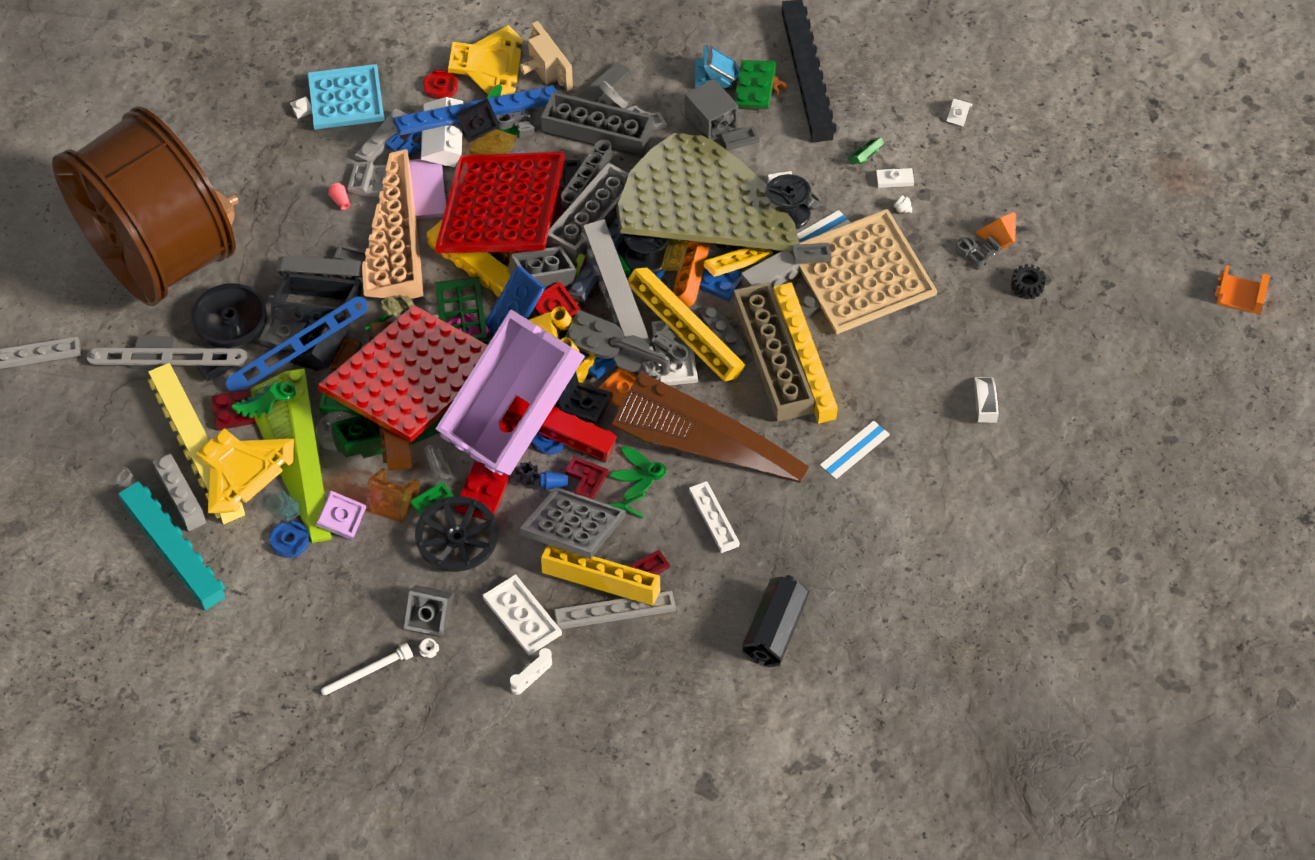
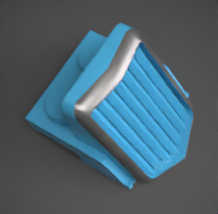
(715, 66)

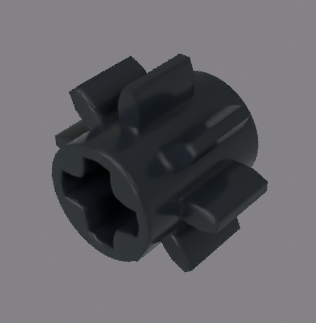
(527, 473)

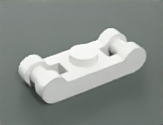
(531, 672)

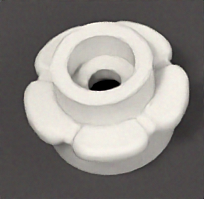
(428, 643)

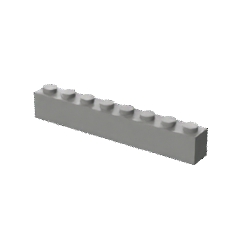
(613, 280)

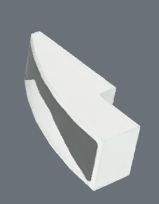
(986, 399)

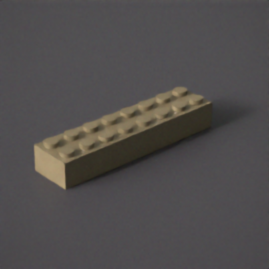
(773, 352)

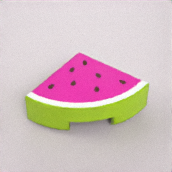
(581, 259)

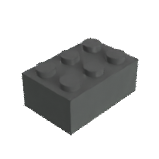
(546, 266)

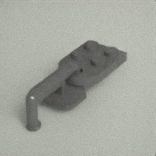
(607, 341)

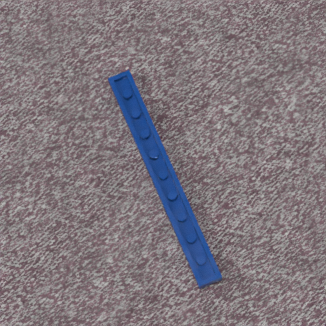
(447, 115)

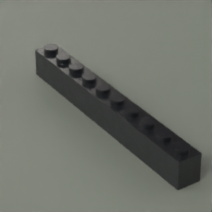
(807, 71)

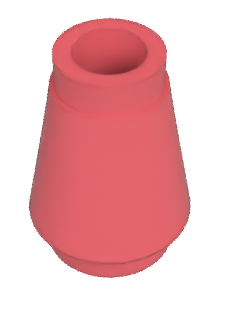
(339, 195)

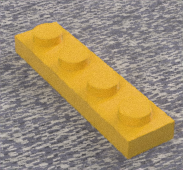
(736, 260)

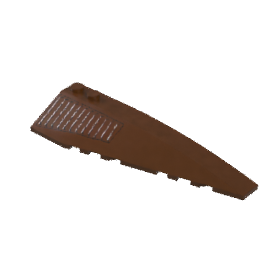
(676, 420)

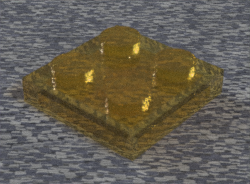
(494, 143)

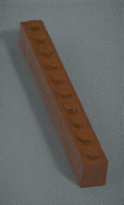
(397, 449)

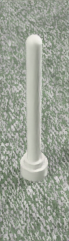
(402, 652)

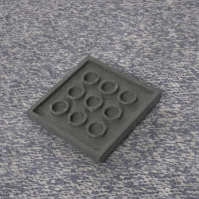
(572, 523)

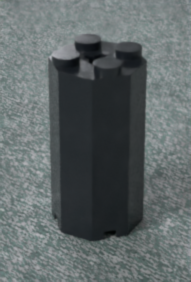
(775, 621)

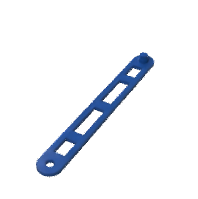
(238, 381)

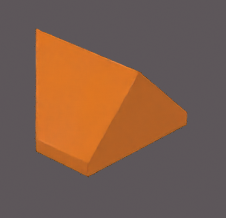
(1000, 230)

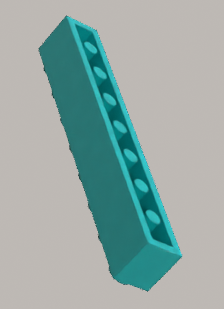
(172, 546)

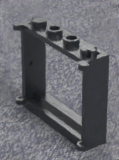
(312, 286)

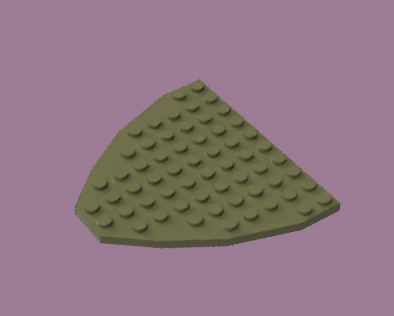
(701, 194)

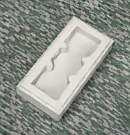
(895, 178)

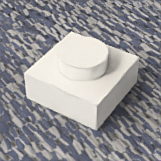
(301, 107)

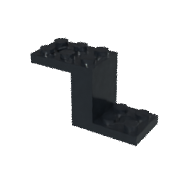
(577, 394)

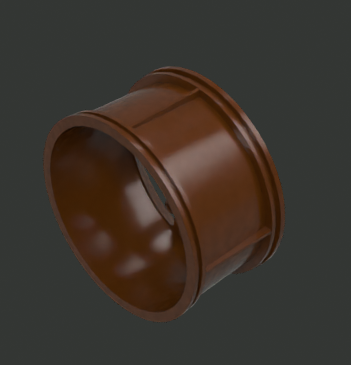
(144, 205)

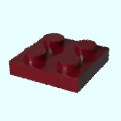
(227, 417)

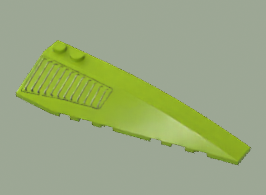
(295, 421)

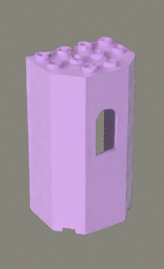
(516, 362)

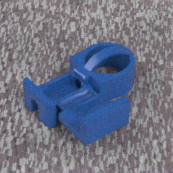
(398, 144)

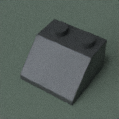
(428, 610)

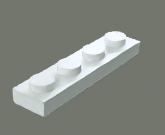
(714, 517)

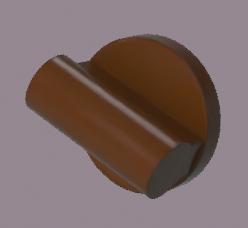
(505, 257)

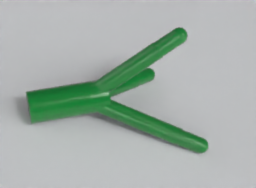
(623, 505)

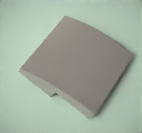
(367, 179)

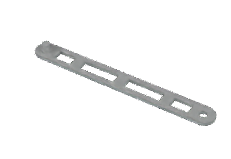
(98, 356)

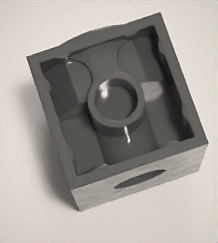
(711, 110)

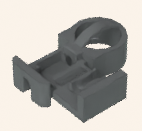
(518, 119)
(980, 255)
(664, 341)

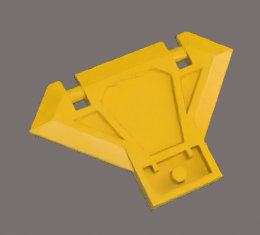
(489, 60)
(241, 468)

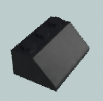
(321, 354)

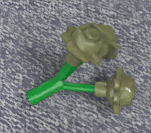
(391, 308)

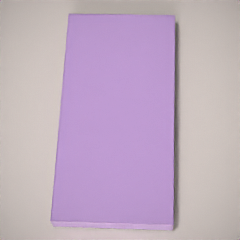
(427, 189)

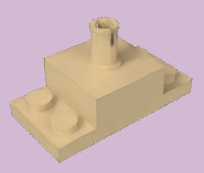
(547, 59)

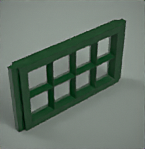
(460, 284)

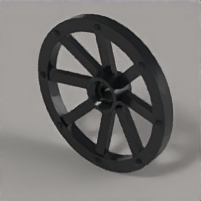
(454, 532)

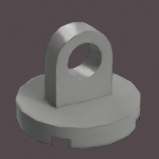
(611, 97)

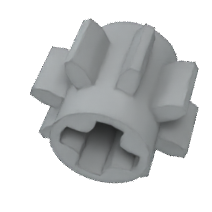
(650, 369)

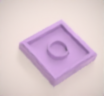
(341, 515)

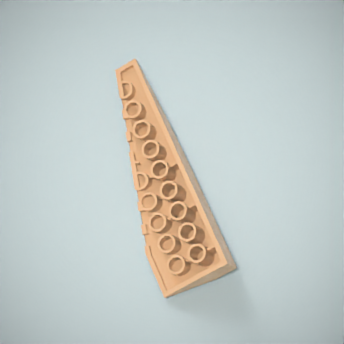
(393, 250)

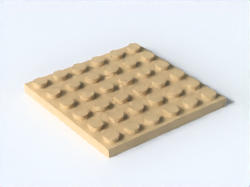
(868, 272)

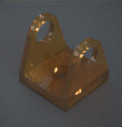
(398, 496)

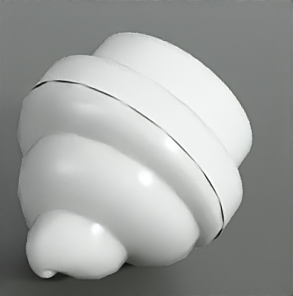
(903, 205)

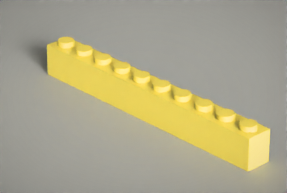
(187, 426)

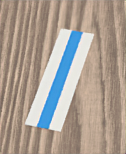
(825, 225)
(855, 449)

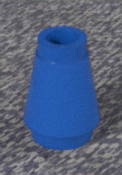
(550, 480)

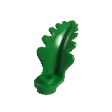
(265, 400)

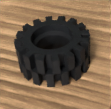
(1028, 273)

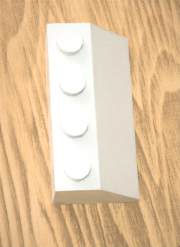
(443, 143)

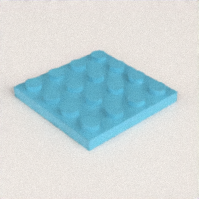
(345, 96)

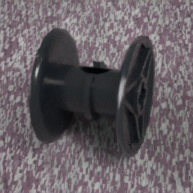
(790, 194)
(644, 252)

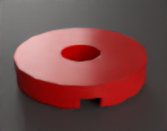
(440, 76)

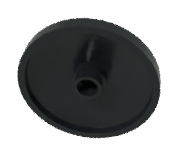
(229, 315)

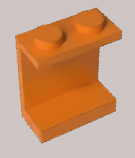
(1241, 292)

